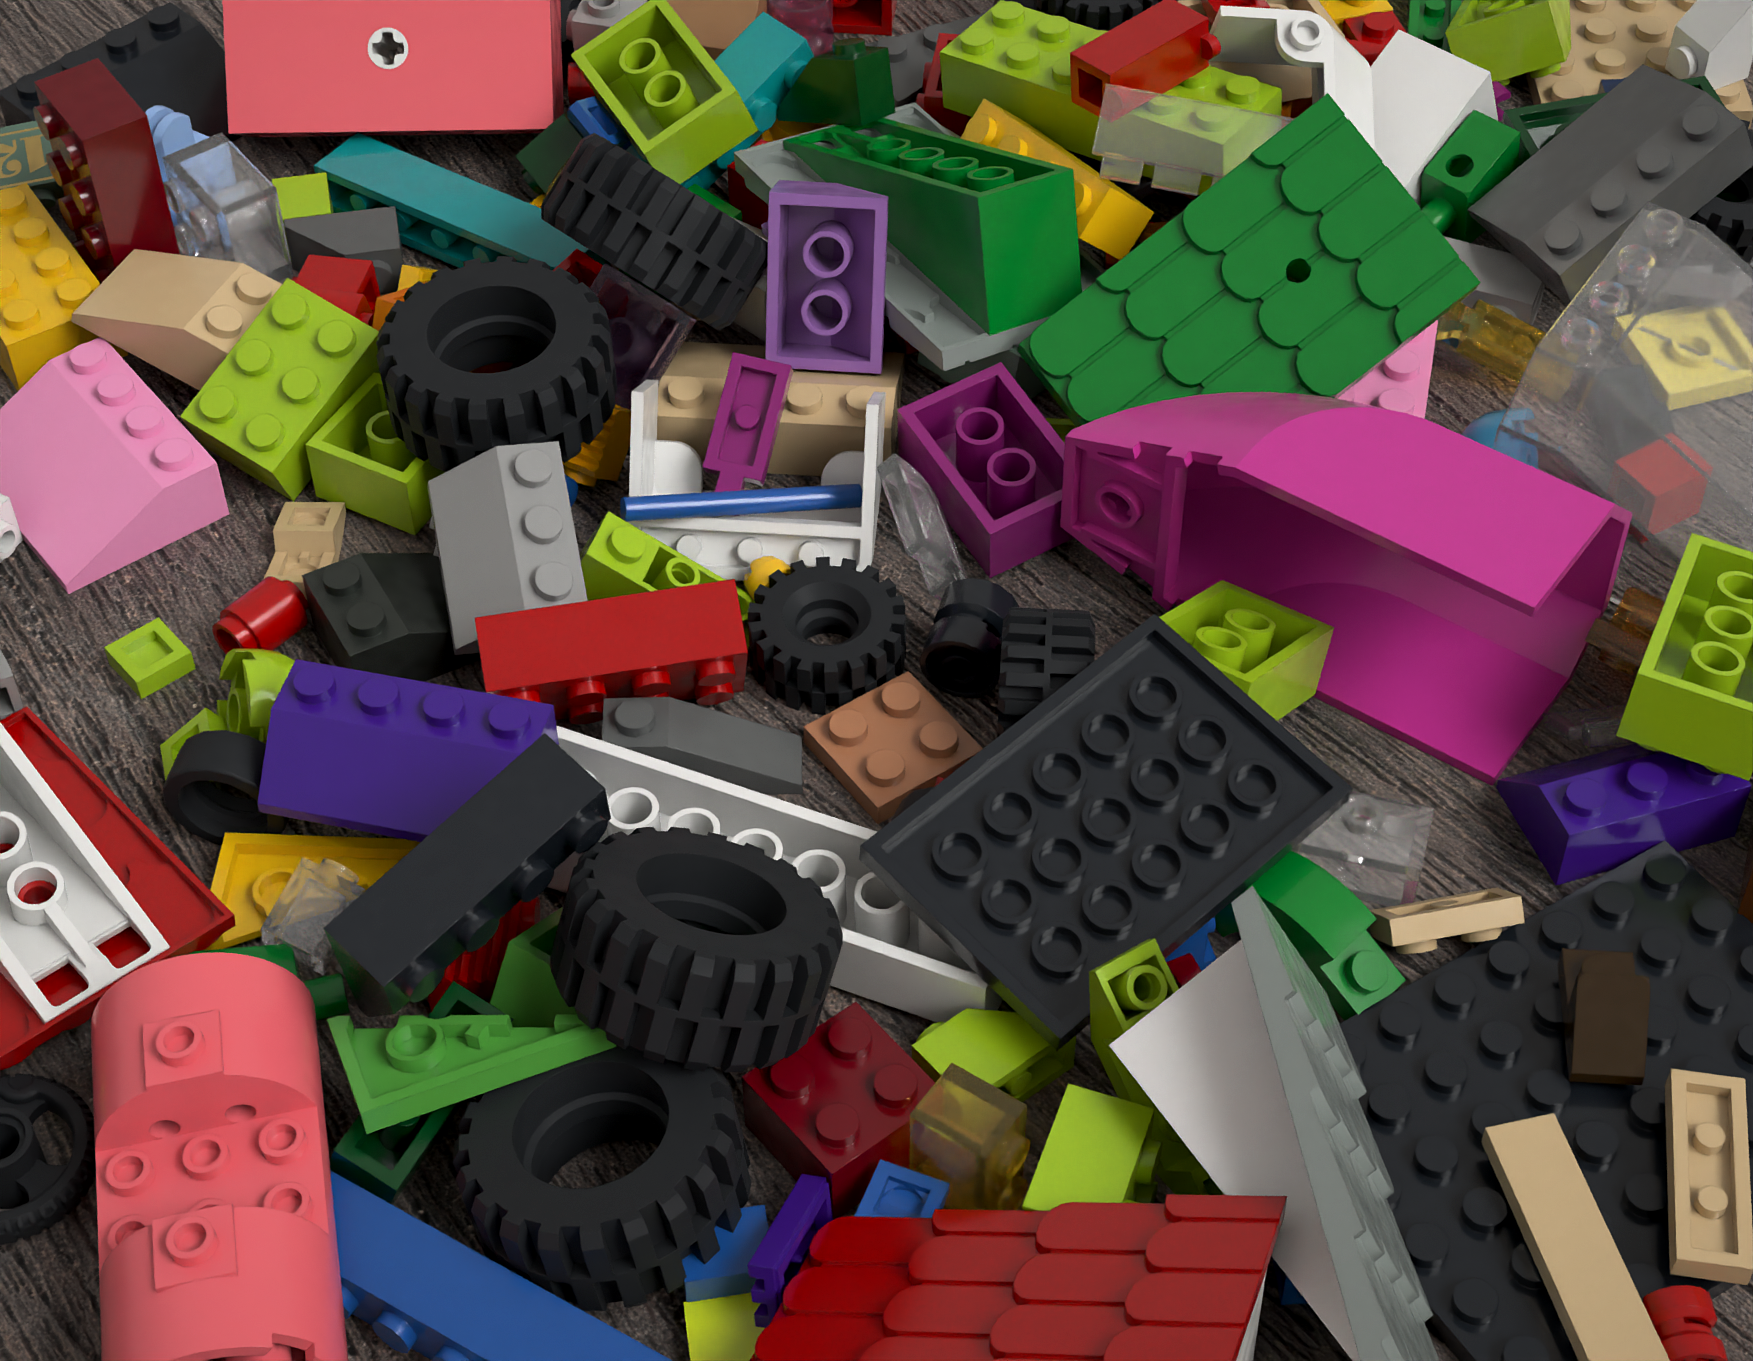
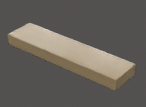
(1571, 1242)

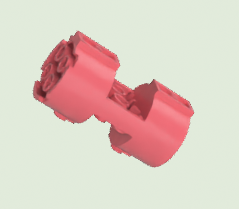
(213, 1167)

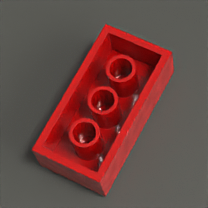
(624, 646)

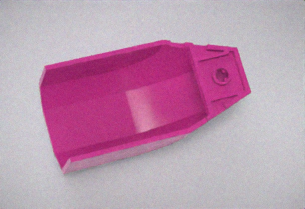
(1434, 558)

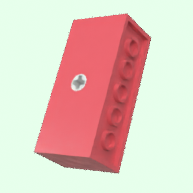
(330, 73)

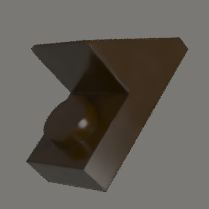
(1604, 1016)

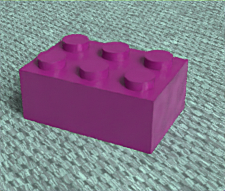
(989, 465)

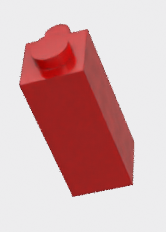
(1143, 53)

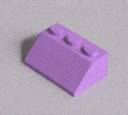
(826, 277)

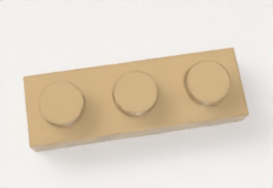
(1708, 1177)

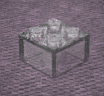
(226, 207)

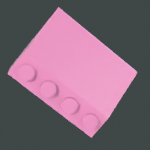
(101, 467)

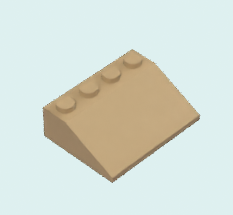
(819, 418)

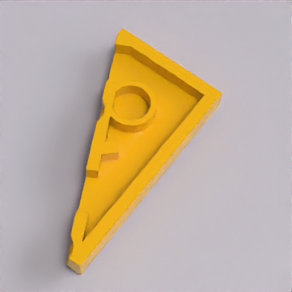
(258, 867)

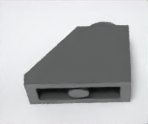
(353, 235)

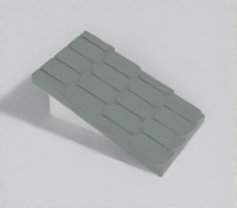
(1270, 1107)

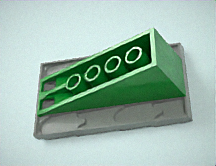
(963, 233)

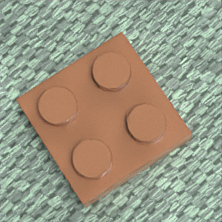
(890, 744)

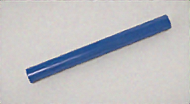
(740, 502)

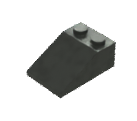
(385, 615)

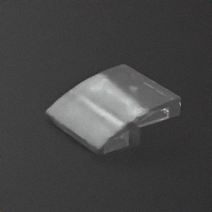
(921, 524)

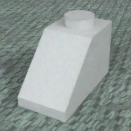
(1713, 42)

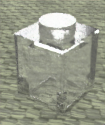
(306, 906)

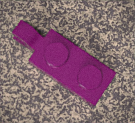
(747, 421)

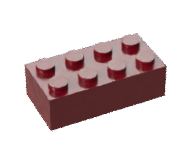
(104, 166)

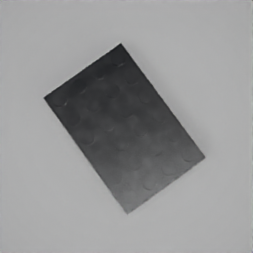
(1104, 824)

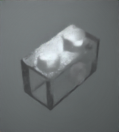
(1373, 847)

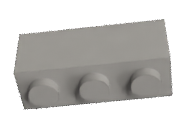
(504, 536)

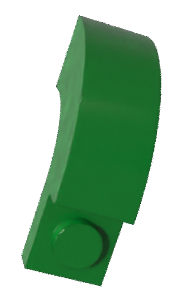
(1327, 930)

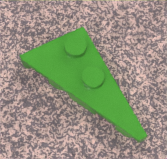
(449, 1059)

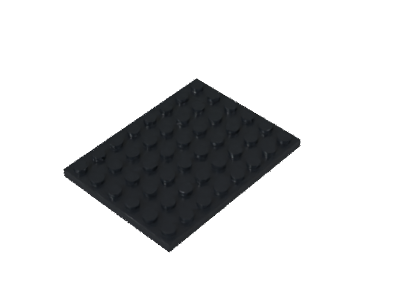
(1489, 1049)

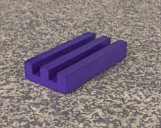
(788, 1244)

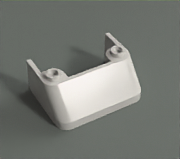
(1301, 41)
(732, 542)

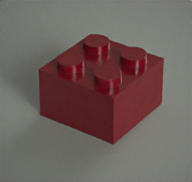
(837, 1105)

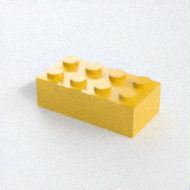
(39, 287)

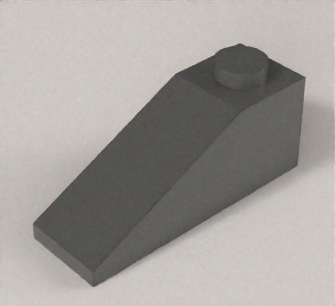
(707, 742)

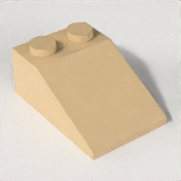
(176, 310)

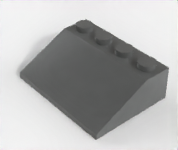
(1587, 185)

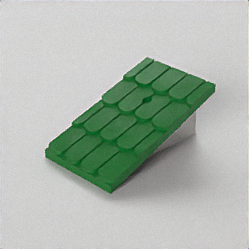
(1267, 282)

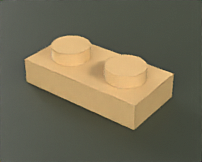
(1473, 915)

